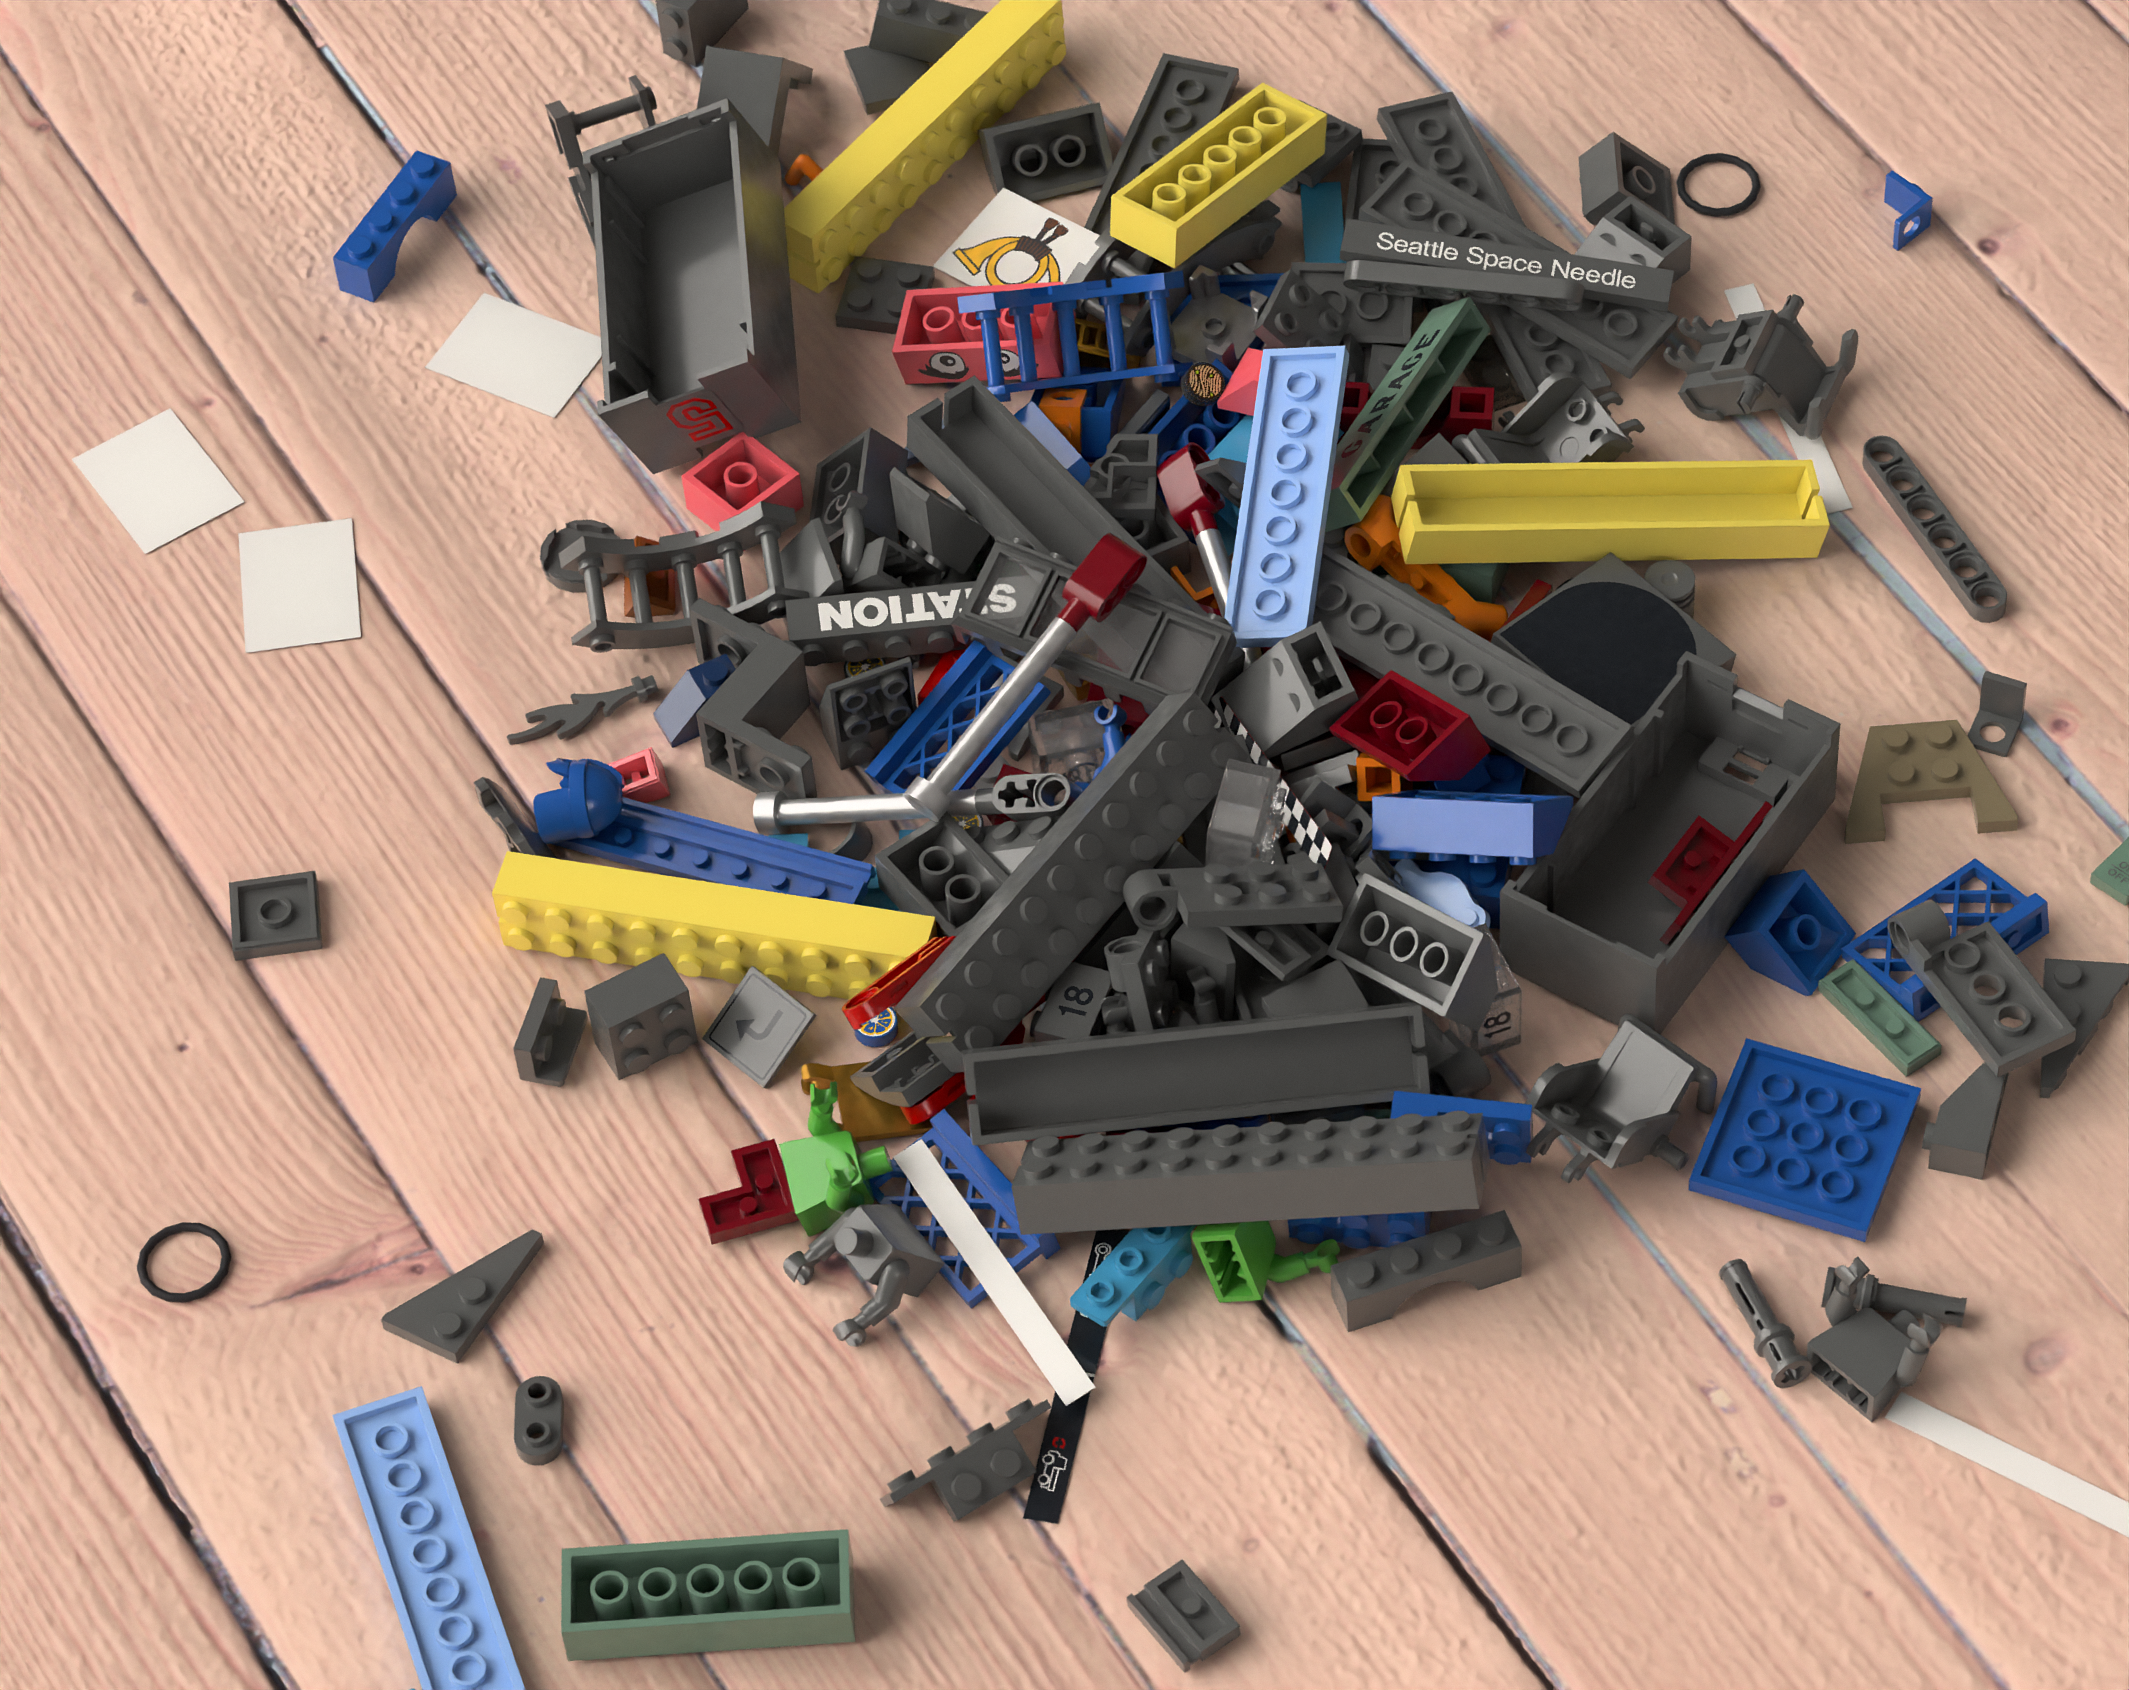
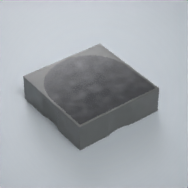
(1610, 639)

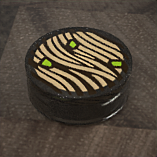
(1202, 384)

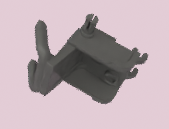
(1761, 366)
(1555, 427)
(1620, 1102)

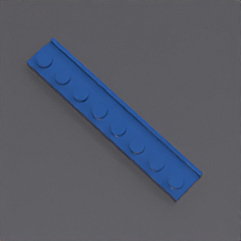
(723, 854)

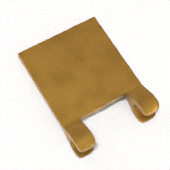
(859, 1111)

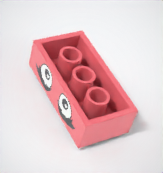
(947, 346)

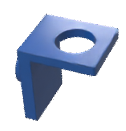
(1911, 203)

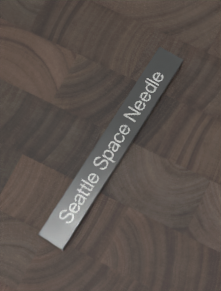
(1602, 278)

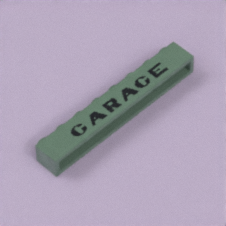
(1402, 408)

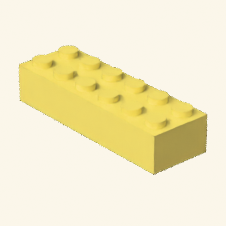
(1218, 175)

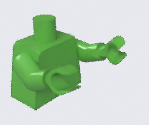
(829, 1169)
(1242, 1259)

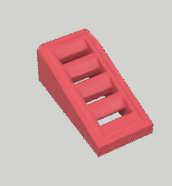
(639, 765)

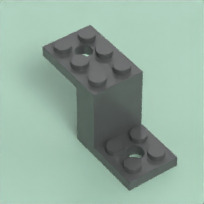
(754, 85)
(753, 706)

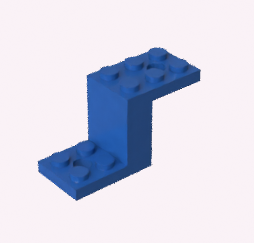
(1507, 1134)

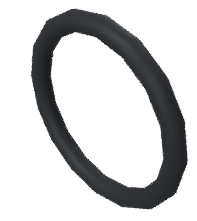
(1719, 157)
(174, 1229)

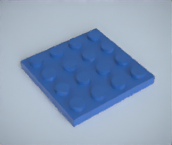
(1805, 1139)

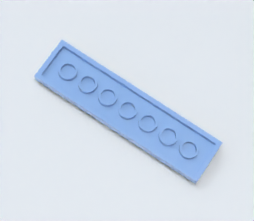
(1286, 493)
(426, 1546)

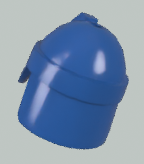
(585, 803)

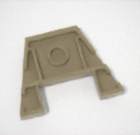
(1923, 765)

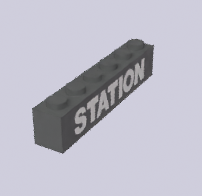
(878, 623)

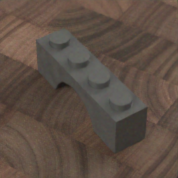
(1377, 1283)

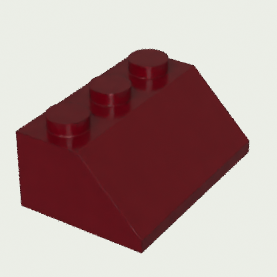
(1412, 731)

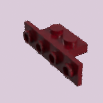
(1695, 865)

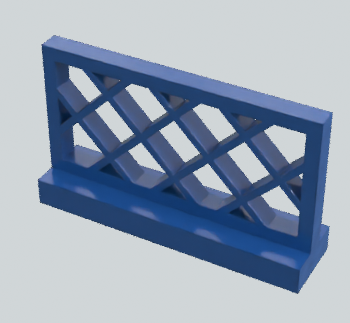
(942, 717)
(2018, 928)
(986, 1180)

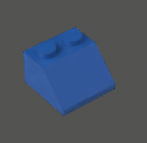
(1790, 932)

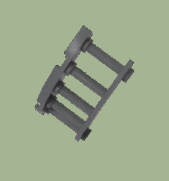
(569, 124)
(1237, 243)
(682, 553)

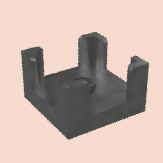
(1214, 323)

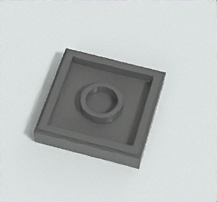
(275, 915)

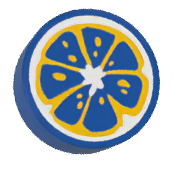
(879, 1030)

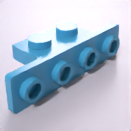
(1135, 1273)

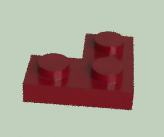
(758, 1204)

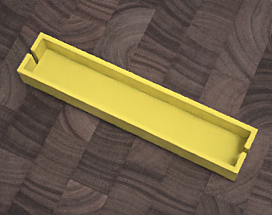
(920, 137)
(1608, 507)
(701, 925)

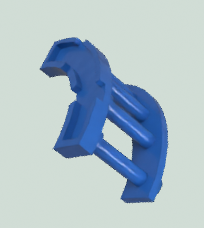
(1063, 301)

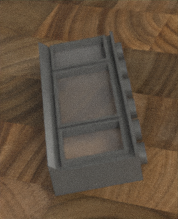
(1137, 652)

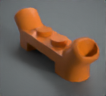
(1377, 542)

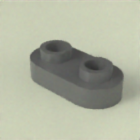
(539, 1416)

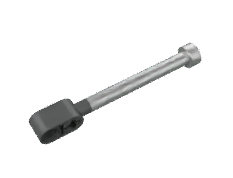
(776, 813)

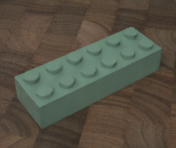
(707, 1595)

